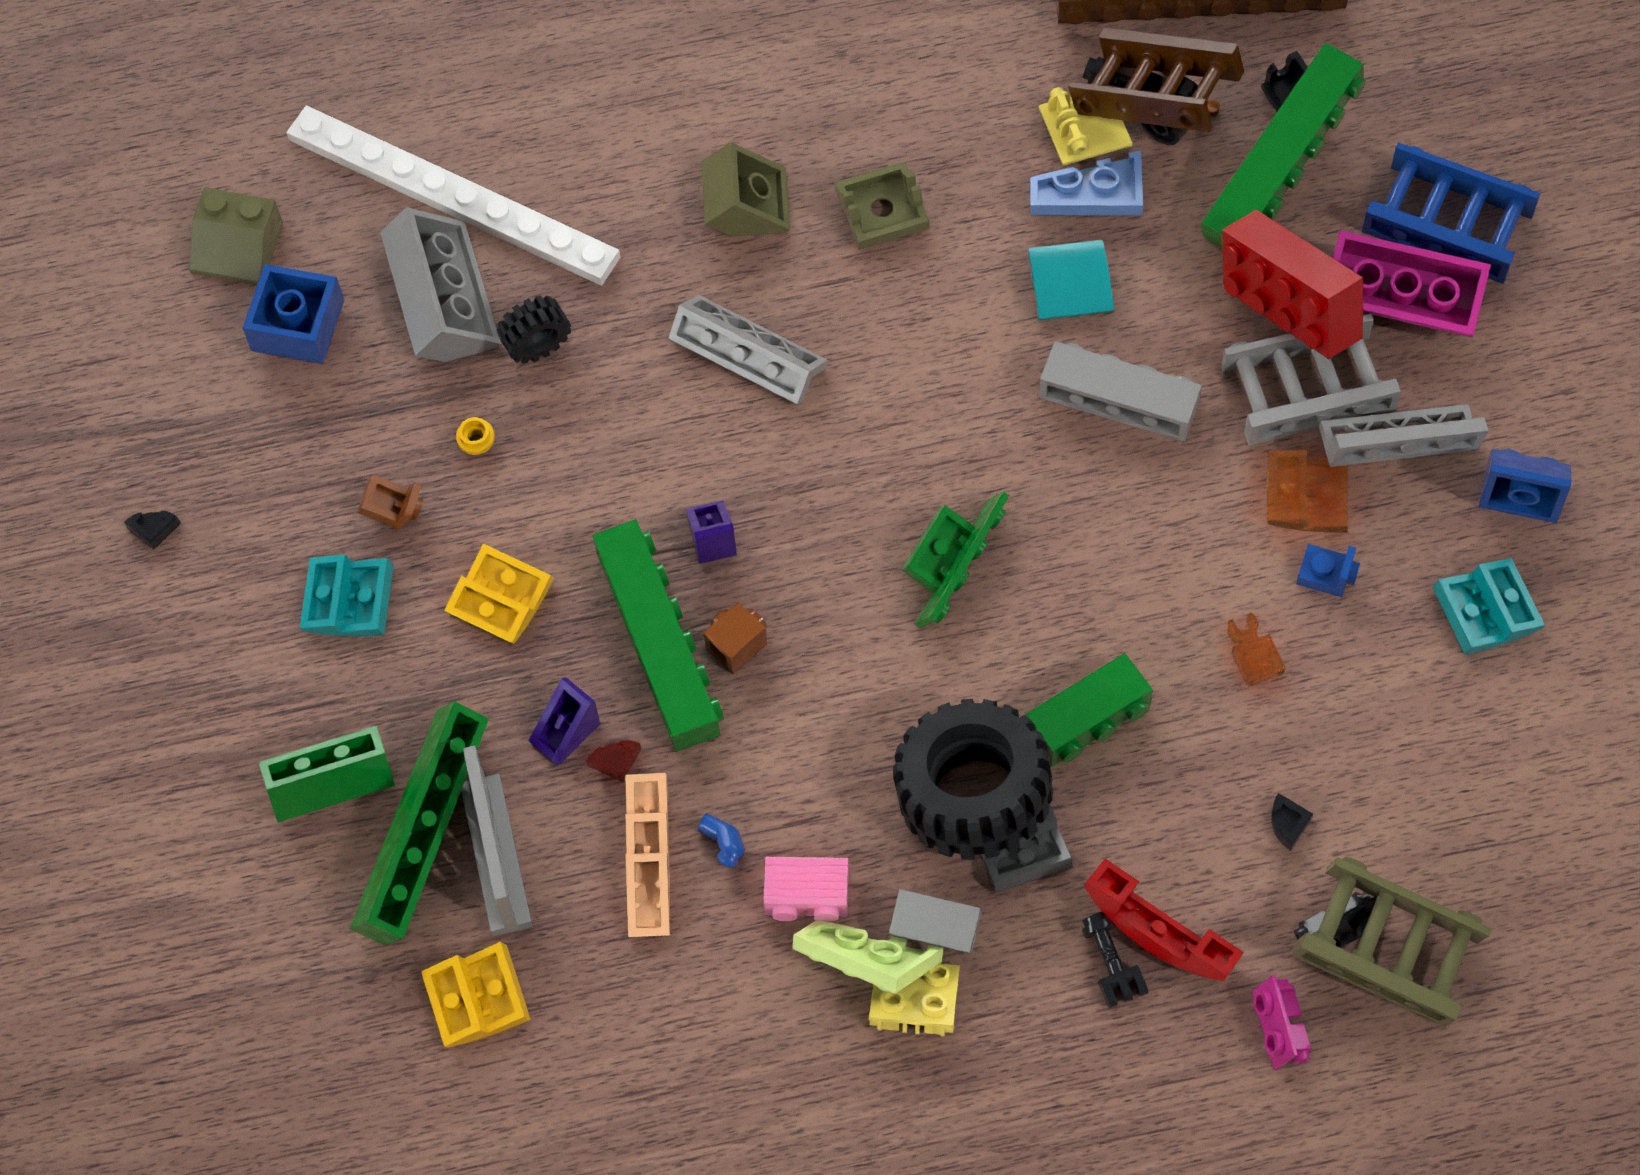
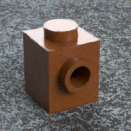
(735, 636)

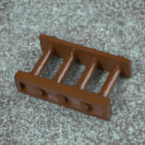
(1163, 54)

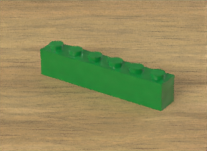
(1289, 141)
(657, 636)
(418, 825)

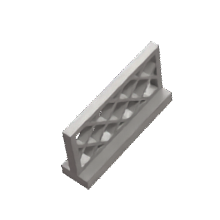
(494, 849)

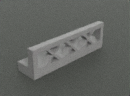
(746, 348)
(1402, 441)

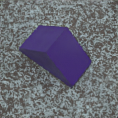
(712, 531)
(565, 722)

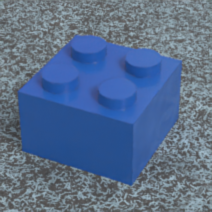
(293, 313)

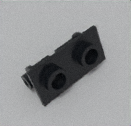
(1351, 924)

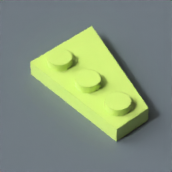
(879, 962)

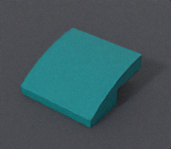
(1071, 280)
(346, 596)
(1488, 606)

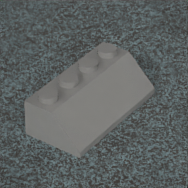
(439, 286)

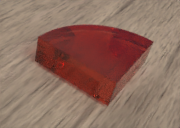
(615, 758)

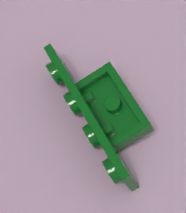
(946, 551)

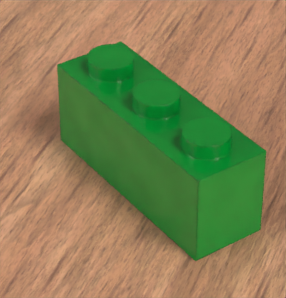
(1092, 709)
(326, 773)

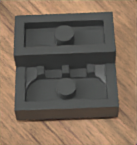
(1034, 858)

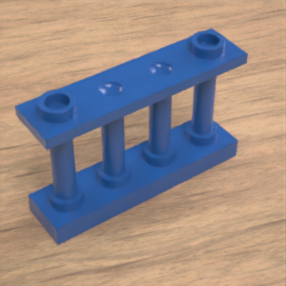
(1393, 225)

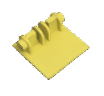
(1078, 135)
(924, 1002)

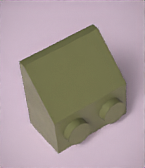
(744, 193)
(233, 235)

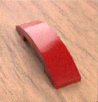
(1156, 931)

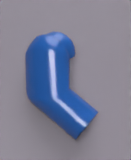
(727, 838)

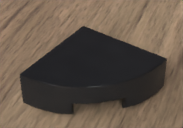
(152, 526)
(1289, 820)

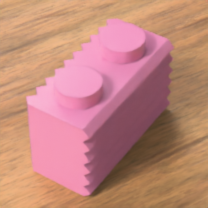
(806, 888)

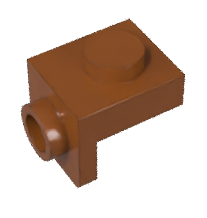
(390, 502)

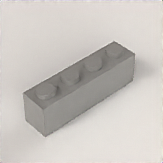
(1120, 390)

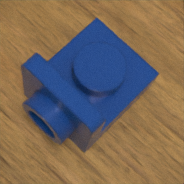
(1328, 570)

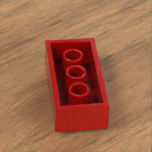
(1293, 284)

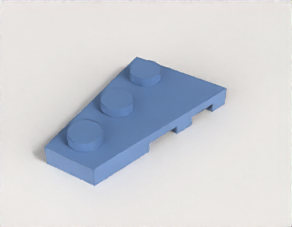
(1097, 190)

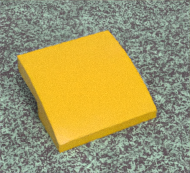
(499, 594)
(475, 995)

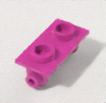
(1276, 1004)

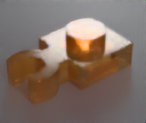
(1255, 655)

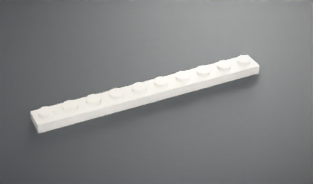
(454, 195)

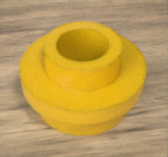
(472, 427)

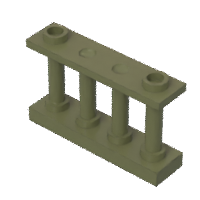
(1358, 965)

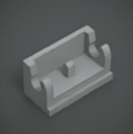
(935, 921)

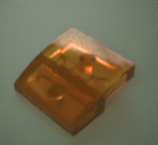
(1306, 493)

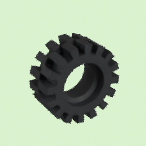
(534, 329)

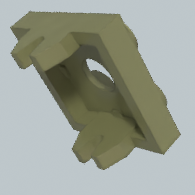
(889, 184)

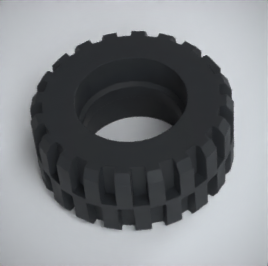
(980, 822)

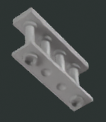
(1305, 413)

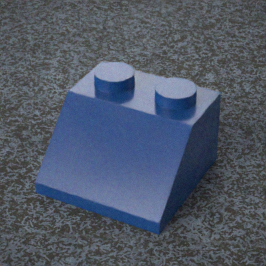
(1525, 485)

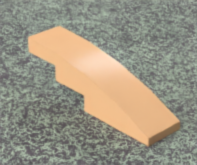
(647, 855)

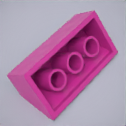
(1415, 283)

